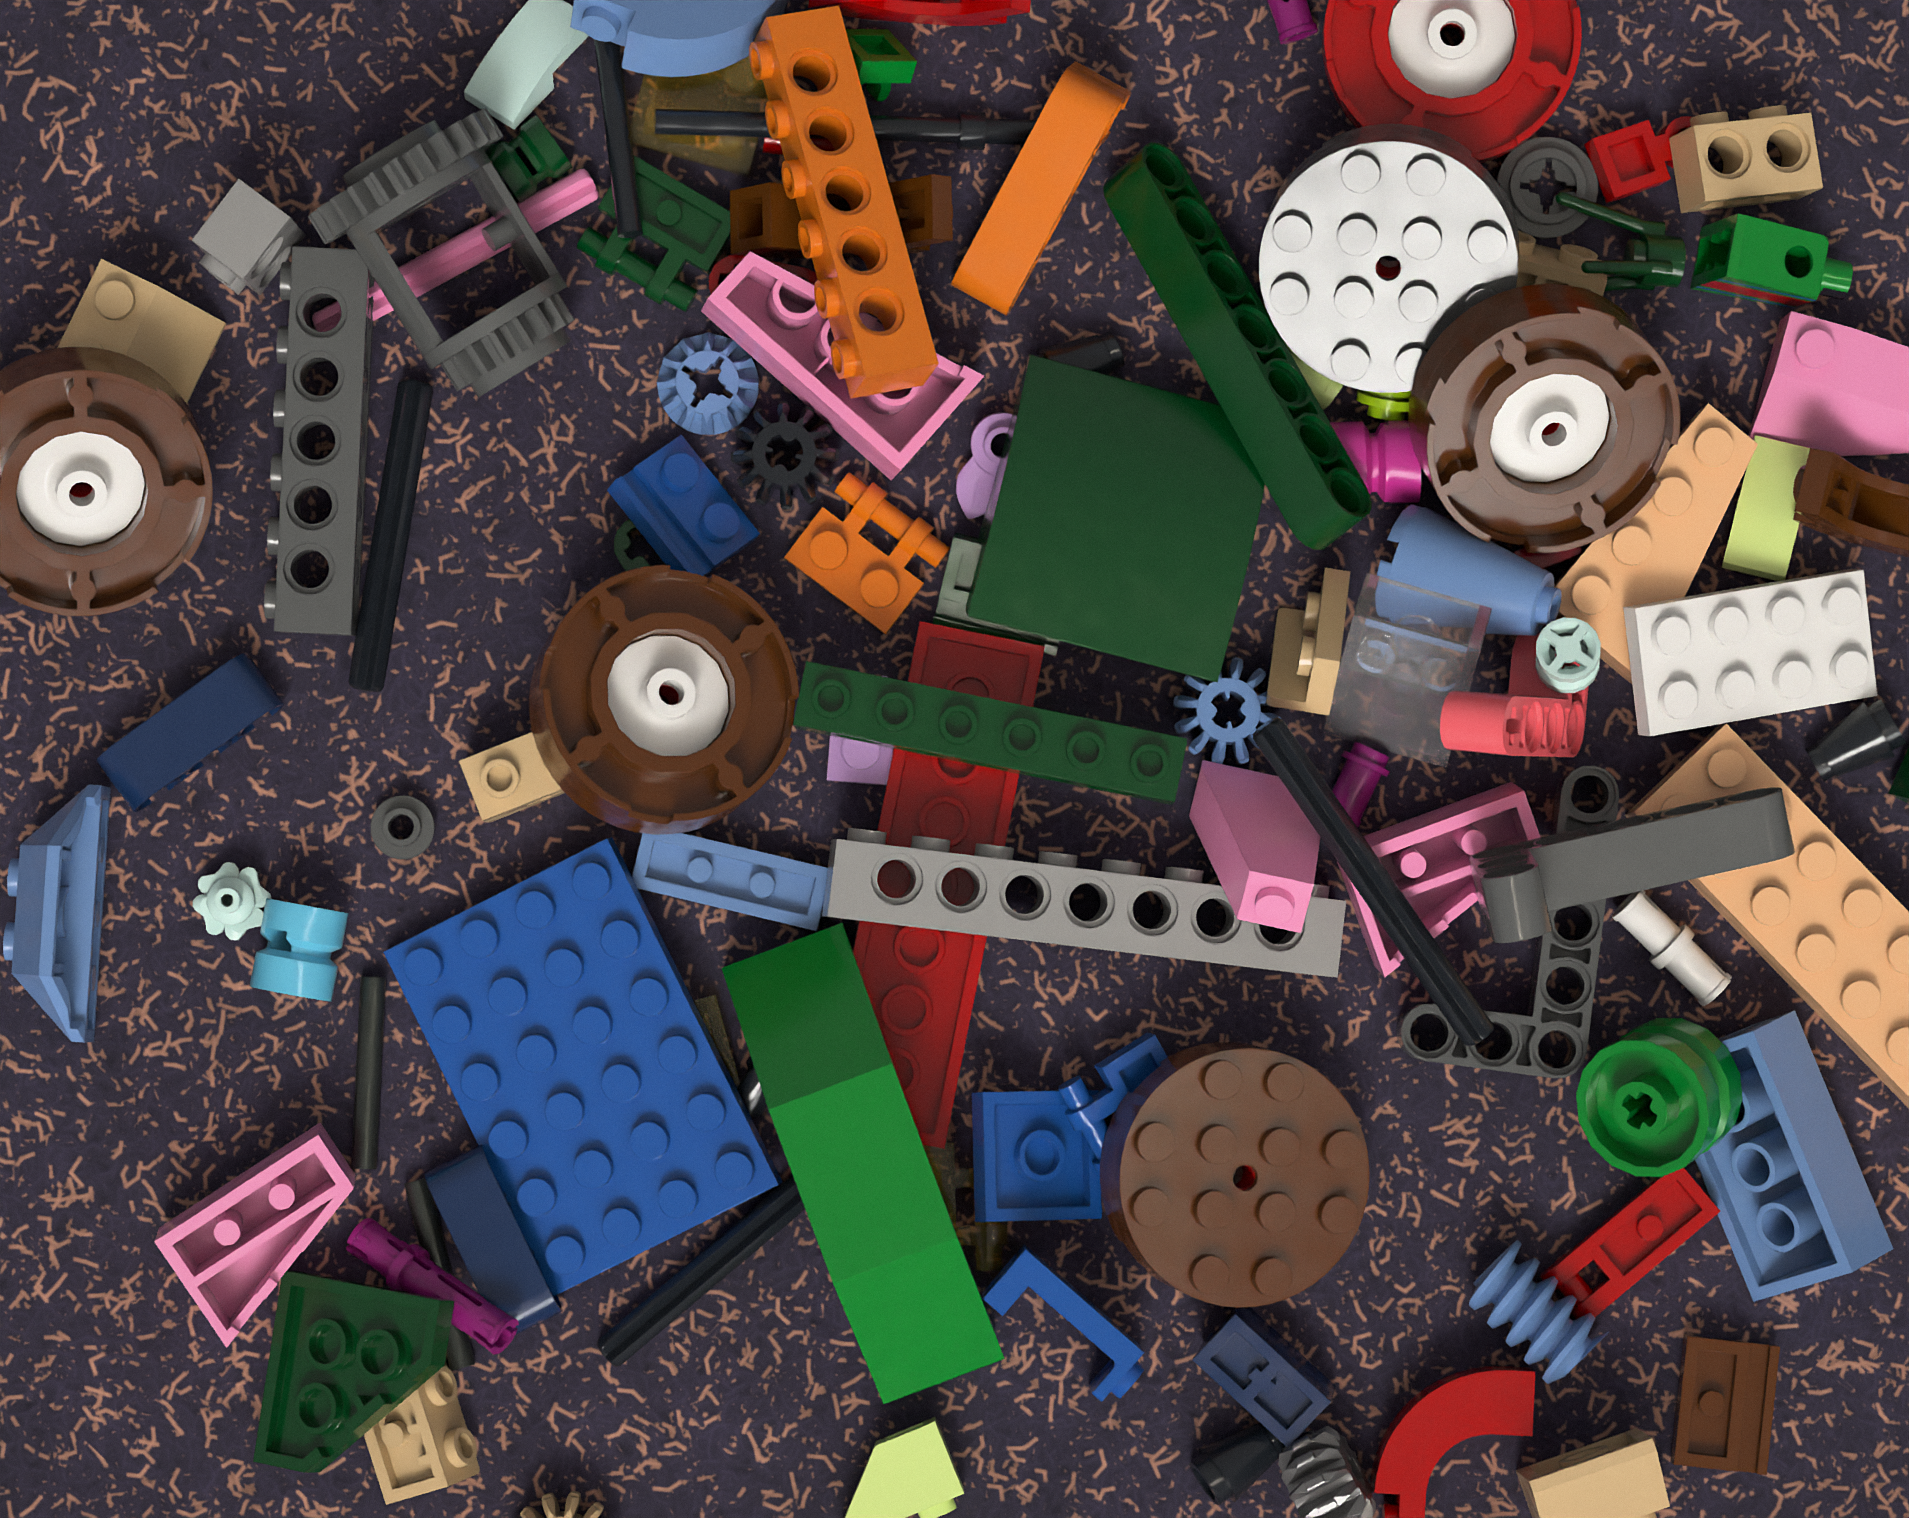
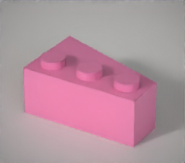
(1432, 861)
(254, 1228)

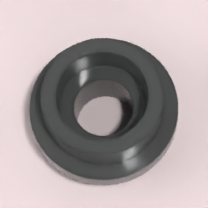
(423, 827)

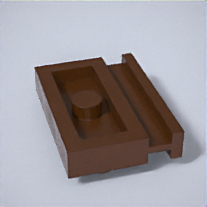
(1725, 1404)

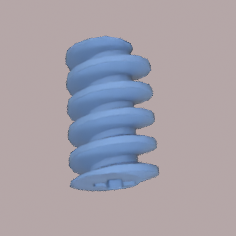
(1534, 1314)

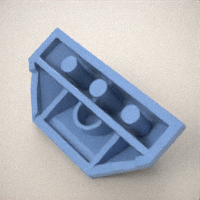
(61, 912)

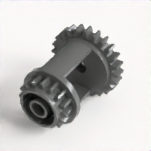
(409, 178)

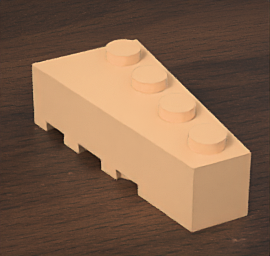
(1665, 542)

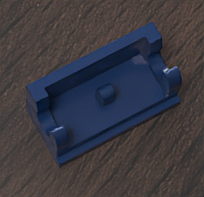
(1265, 1374)

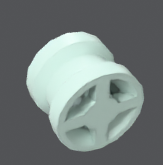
(1572, 642)

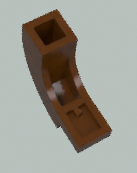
(768, 221)
(1852, 503)

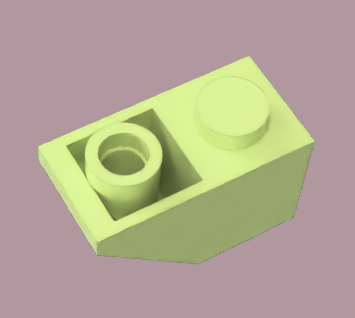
(908, 1476)

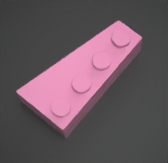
(780, 327)

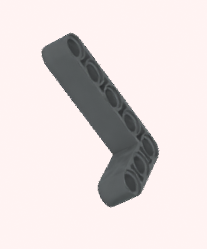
(1624, 856)
(1550, 953)

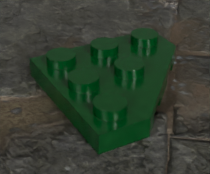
(342, 1364)

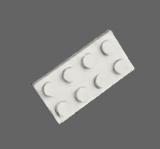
(1750, 652)

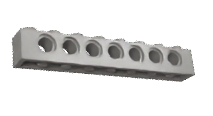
(855, 895)

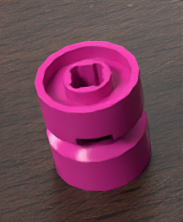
(1383, 459)

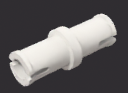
(1672, 947)

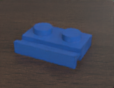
(683, 510)

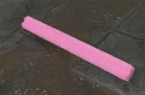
(470, 246)

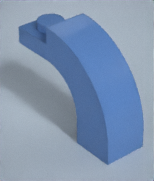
(676, 35)

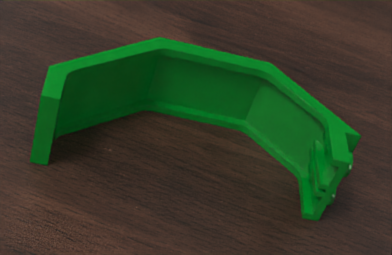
(860, 1164)

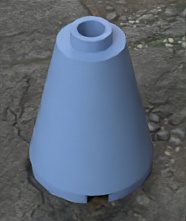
(1454, 562)

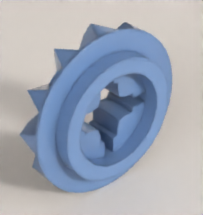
(715, 412)

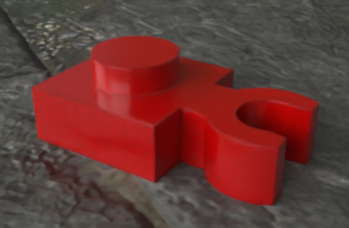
(1633, 158)

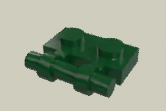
(673, 218)

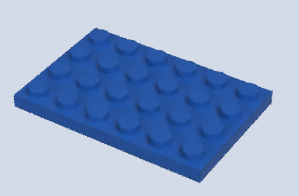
(583, 1066)

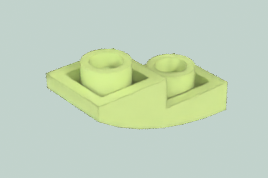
(1763, 520)

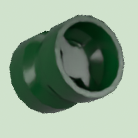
(540, 151)

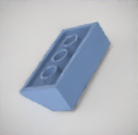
(1788, 1170)

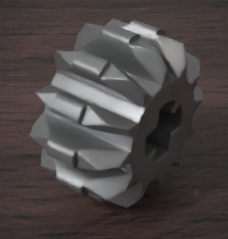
(1326, 1477)

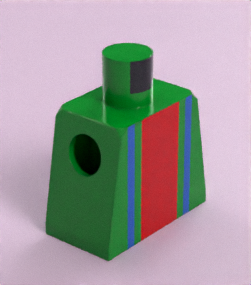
(1767, 263)

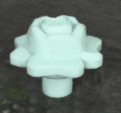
(231, 900)

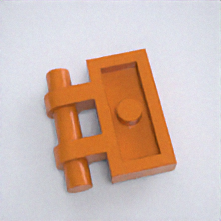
(857, 570)

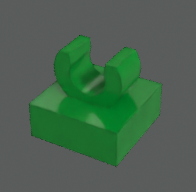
(880, 60)

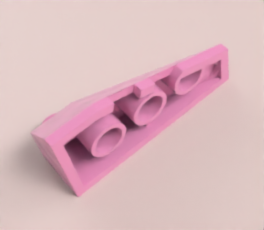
(1834, 390)

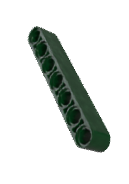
(1237, 346)

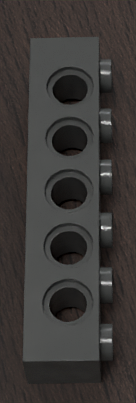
(335, 603)

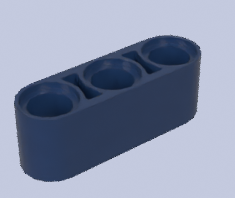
(187, 730)
(490, 1238)

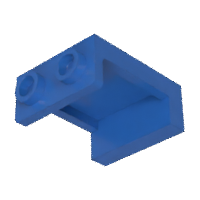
(1029, 1270)

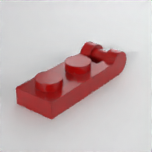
(1633, 1241)

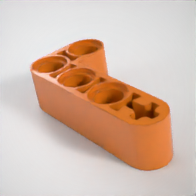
(1040, 187)

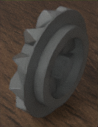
(1568, 168)

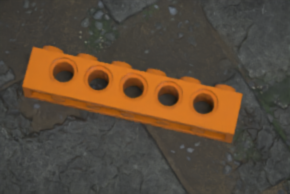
(818, 48)

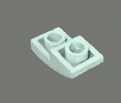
(521, 61)

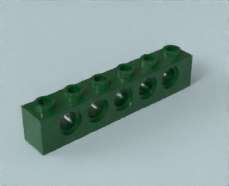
(990, 733)

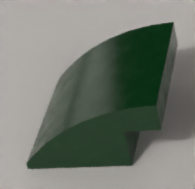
(1118, 520)

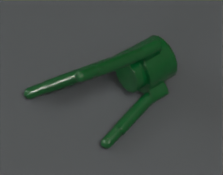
(1646, 261)

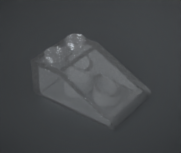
(1400, 665)

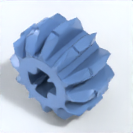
(1204, 711)

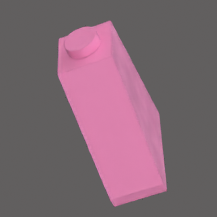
(1256, 844)

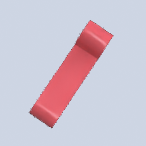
(1520, 723)

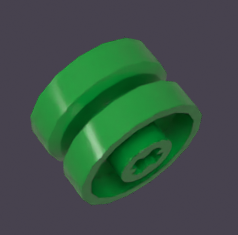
(1659, 1097)

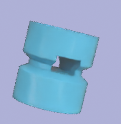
(299, 950)

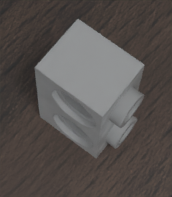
(246, 240)

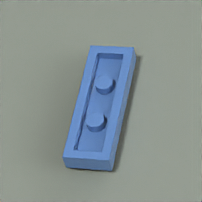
(731, 878)

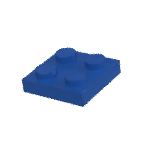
(1031, 1160)

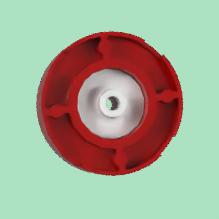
(1483, 93)

